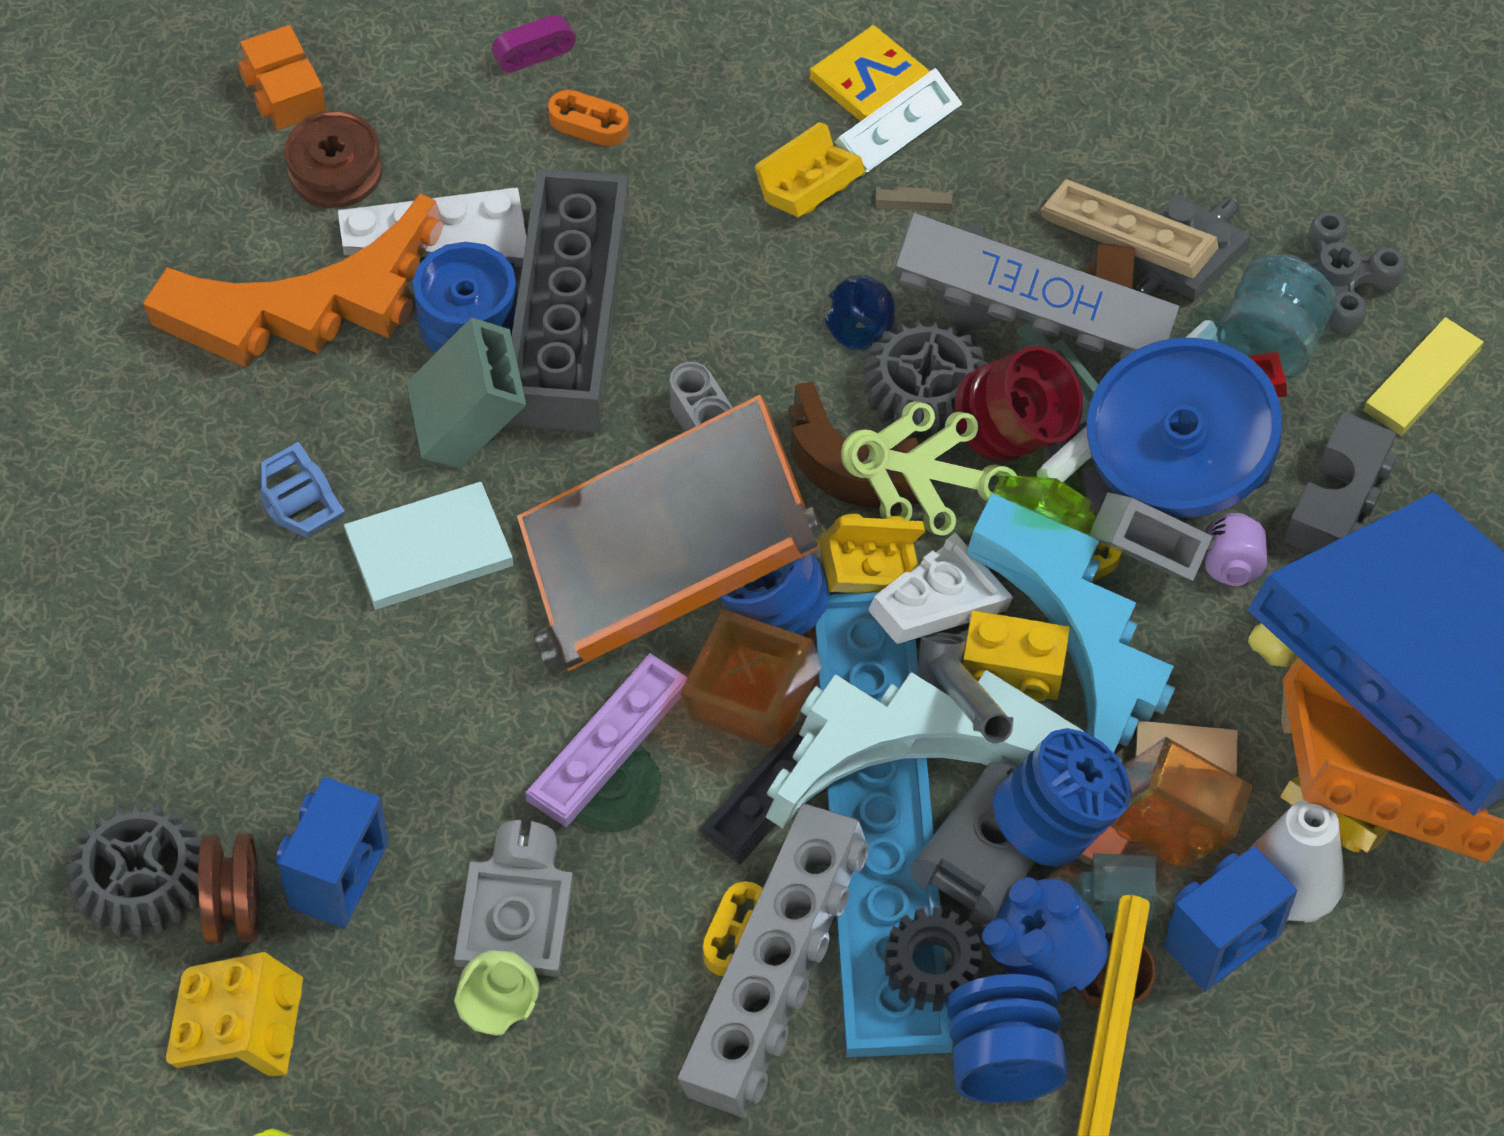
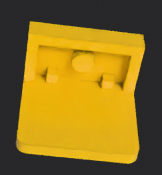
(236, 1010)

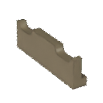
(913, 199)

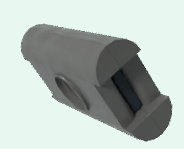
(970, 853)

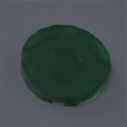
(625, 803)

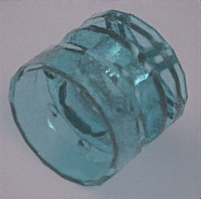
(1280, 309)

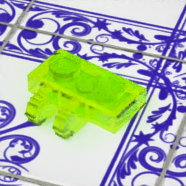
(1048, 498)

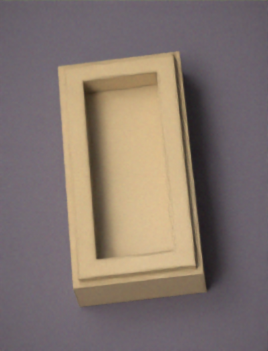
(1213, 744)

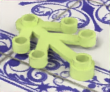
(917, 464)

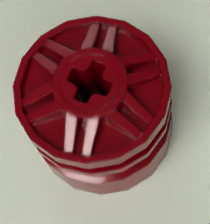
(1020, 403)

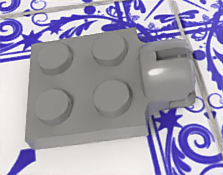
(517, 901)

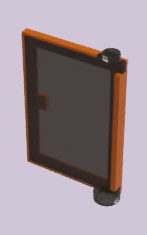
(665, 535)

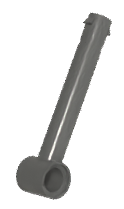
(943, 667)

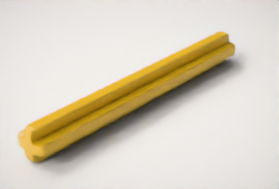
(1113, 1016)

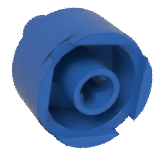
(1048, 934)

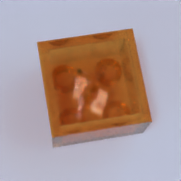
(751, 679)
(1181, 803)

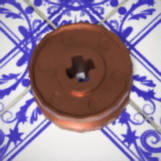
(333, 159)
(228, 888)

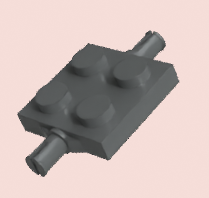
(1230, 240)

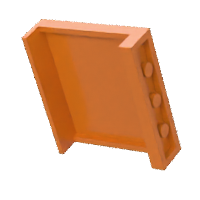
(1364, 775)

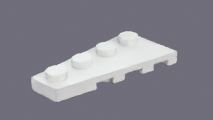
(478, 217)

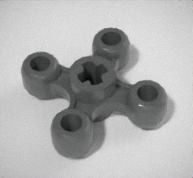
(1347, 269)

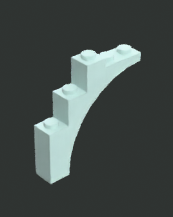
(854, 731)

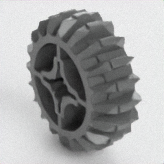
(900, 363)
(129, 843)

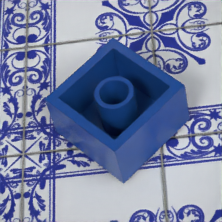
(332, 851)
(1229, 917)

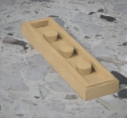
(1130, 226)

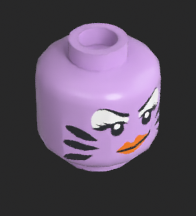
(1236, 549)

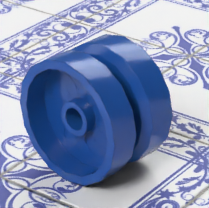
(461, 284)

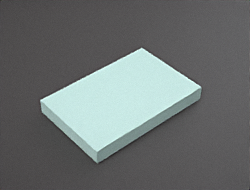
(428, 545)

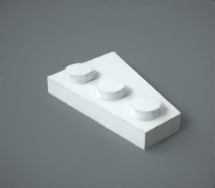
(938, 594)

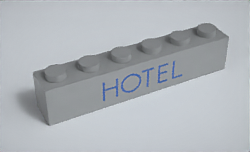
(1029, 288)

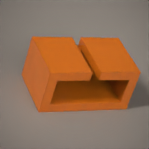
(284, 84)

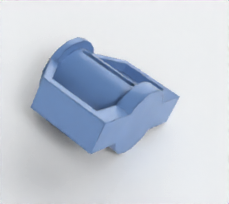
(298, 492)

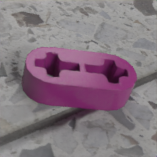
(533, 43)

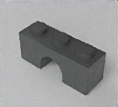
(1357, 458)

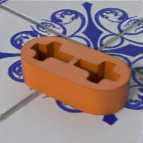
(588, 118)

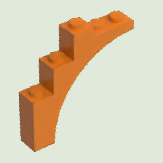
(303, 309)

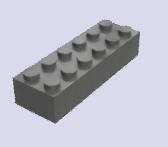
(569, 297)

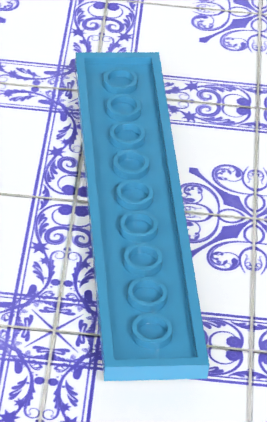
(897, 824)

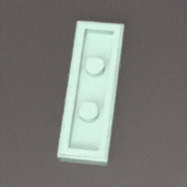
(900, 120)

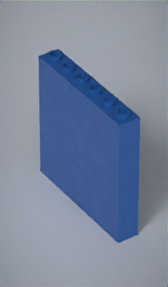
(1409, 636)

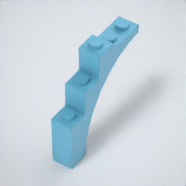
(1057, 574)

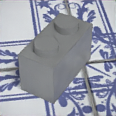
(1150, 536)

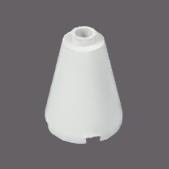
(1309, 855)

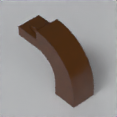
(818, 453)

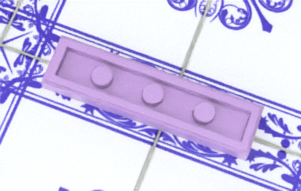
(607, 740)

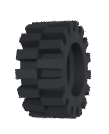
(935, 931)

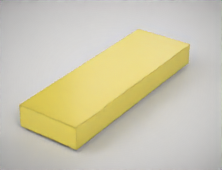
(1423, 376)

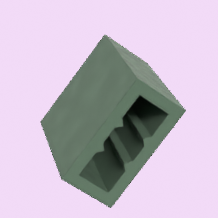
(466, 393)

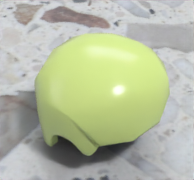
(496, 991)

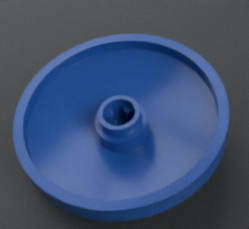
(1184, 426)

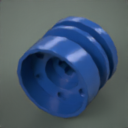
(784, 598)
(1061, 797)
(1006, 1038)

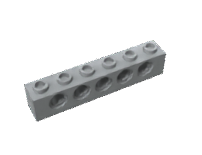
(813, 840)

